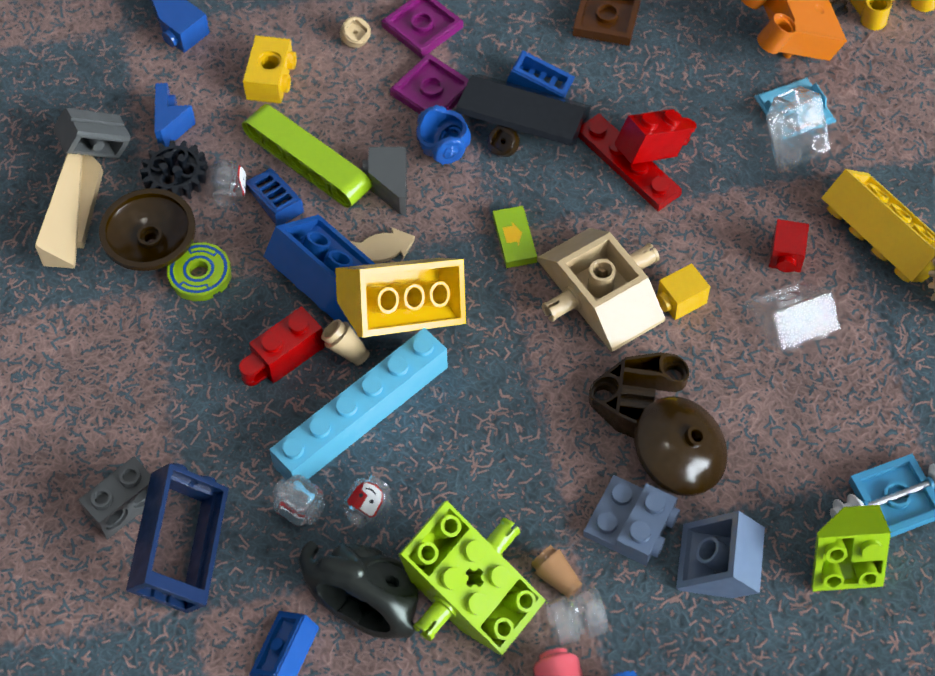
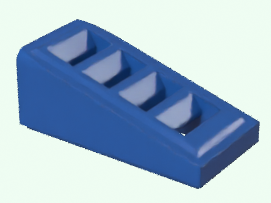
(535, 65)
(279, 214)

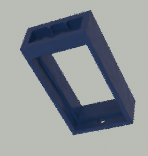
(158, 587)

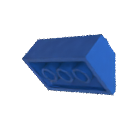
(308, 256)

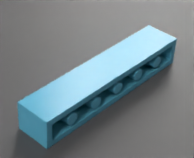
(360, 407)

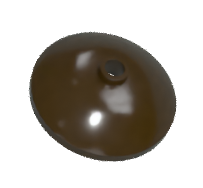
(143, 217)
(671, 454)

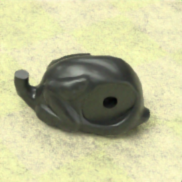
(362, 588)

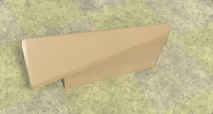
(69, 211)

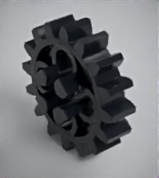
(187, 175)

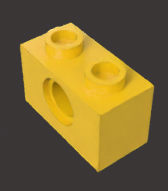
(269, 69)

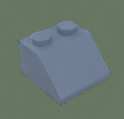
(721, 556)

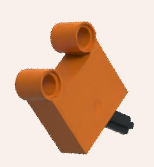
(802, 27)

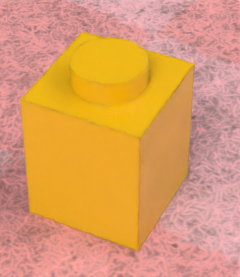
(682, 291)

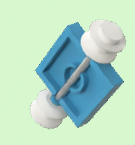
(899, 489)

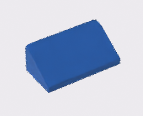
(285, 645)

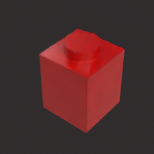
(789, 246)

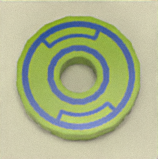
(205, 286)

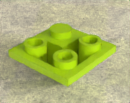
(851, 550)

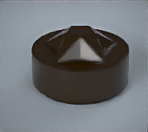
(503, 141)

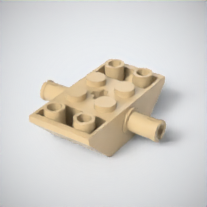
(603, 286)

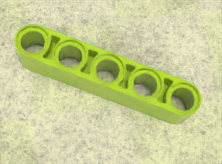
(307, 155)

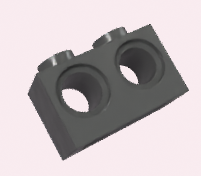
(117, 498)

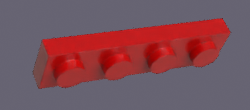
(643, 177)

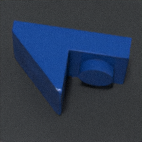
(170, 119)

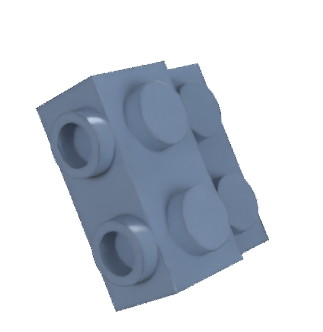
(632, 519)

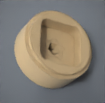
(355, 32)

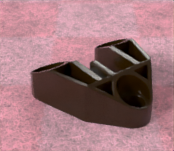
(634, 387)

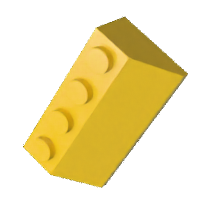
(884, 223)
(402, 295)

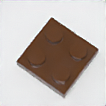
(607, 20)

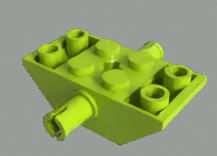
(496, 597)

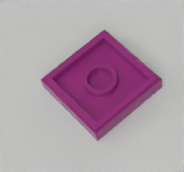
(422, 25)
(429, 85)

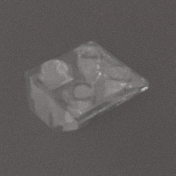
(797, 128)

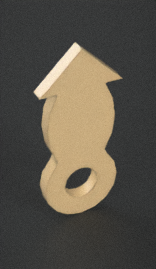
(386, 246)

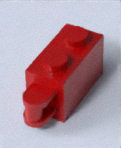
(654, 135)
(282, 348)

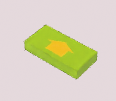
(514, 237)

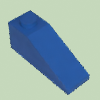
(180, 23)

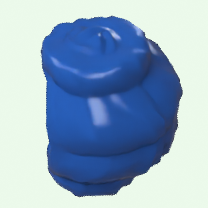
(442, 134)

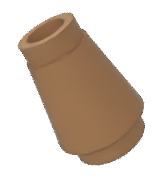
(556, 571)

